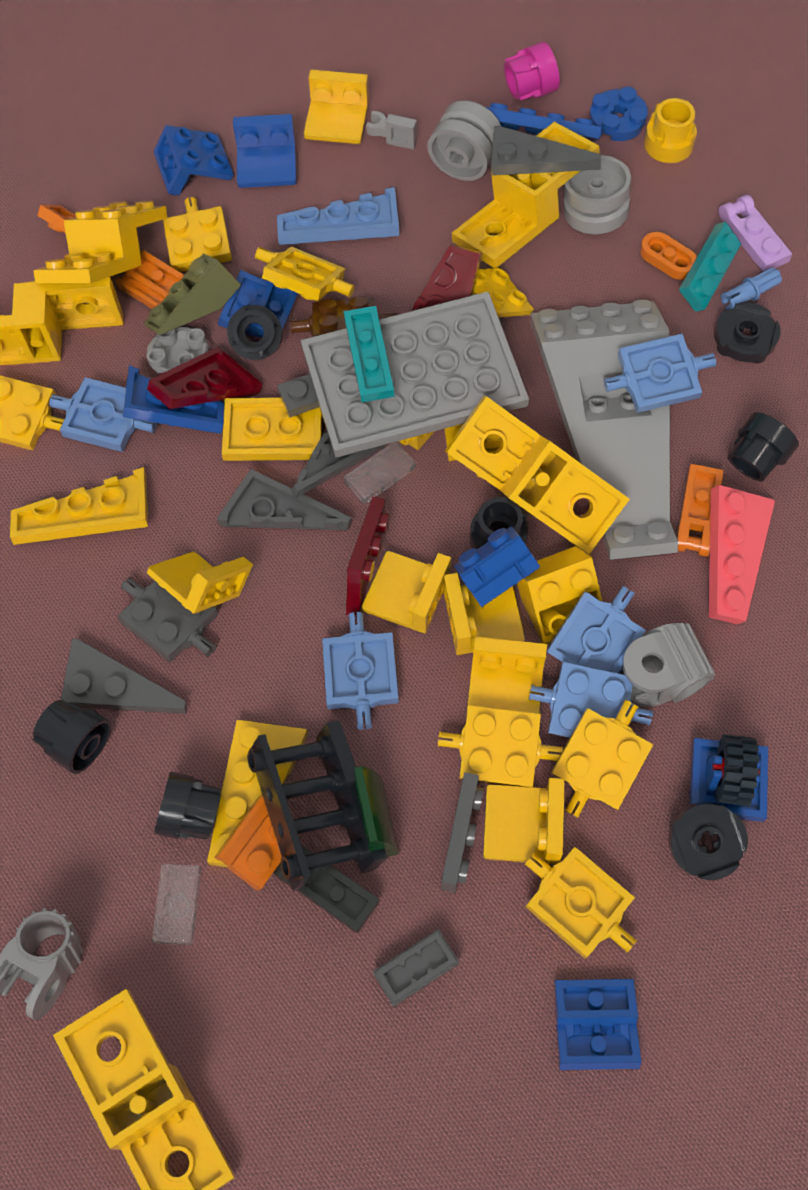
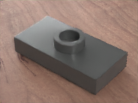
(415, 968)

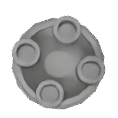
(175, 348)

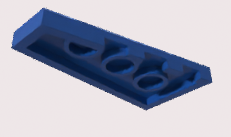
(536, 124)

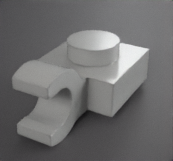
(397, 129)

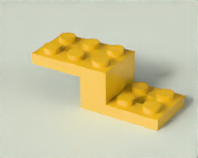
(520, 206)
(101, 243)
(46, 309)
(537, 475)
(141, 1099)

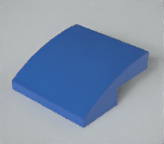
(258, 292)
(597, 1024)

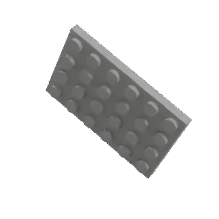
(439, 371)

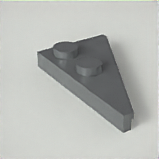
(526, 154)
(324, 465)
(269, 504)
(103, 683)

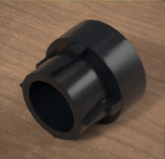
(254, 315)
(762, 446)
(494, 515)
(71, 735)
(187, 808)

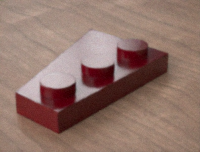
(452, 278)
(203, 380)
(366, 549)

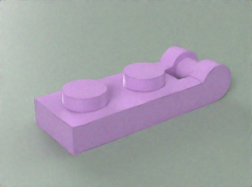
(755, 233)

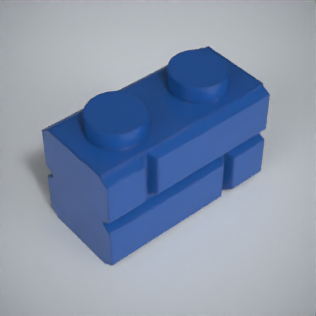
(496, 565)

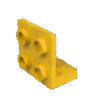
(337, 106)
(505, 296)
(198, 583)
(407, 590)
(468, 619)
(504, 674)
(524, 822)

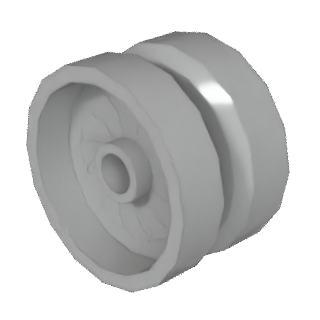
(463, 140)
(598, 198)

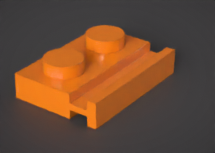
(150, 281)
(252, 847)

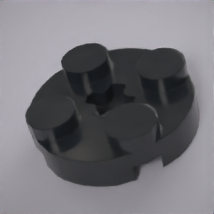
(746, 348)
(727, 849)

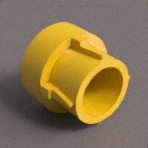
(671, 131)

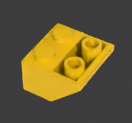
(555, 589)

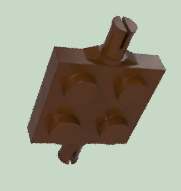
(329, 316)

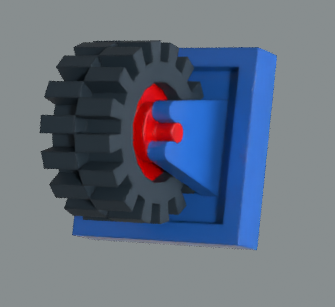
(731, 774)

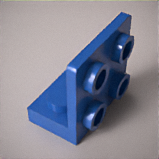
(265, 150)
(189, 152)

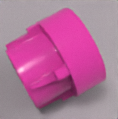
(532, 72)

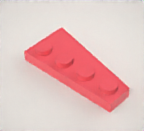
(736, 547)

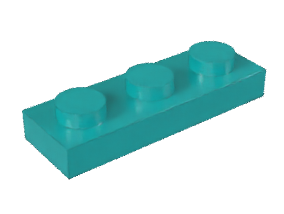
(710, 266)
(368, 354)

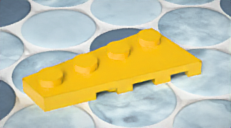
(102, 509)
(240, 784)

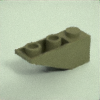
(197, 294)

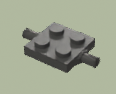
(164, 621)

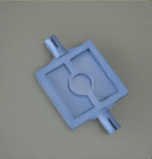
(659, 373)
(97, 417)
(596, 633)
(360, 670)
(585, 688)

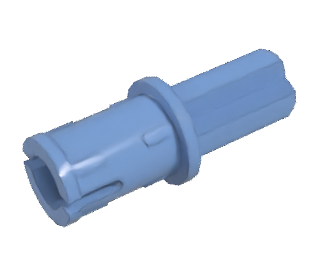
(751, 288)

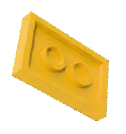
(263, 431)

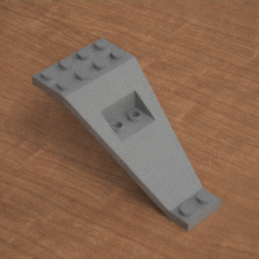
(603, 426)

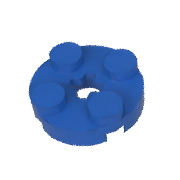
(619, 101)

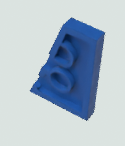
(144, 406)

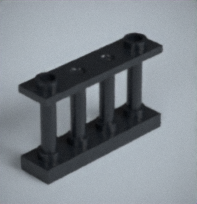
(339, 764)

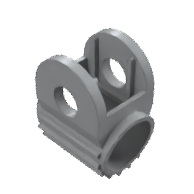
(675, 665)
(47, 972)

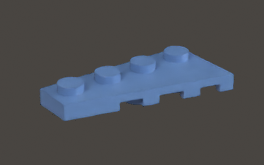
(350, 221)

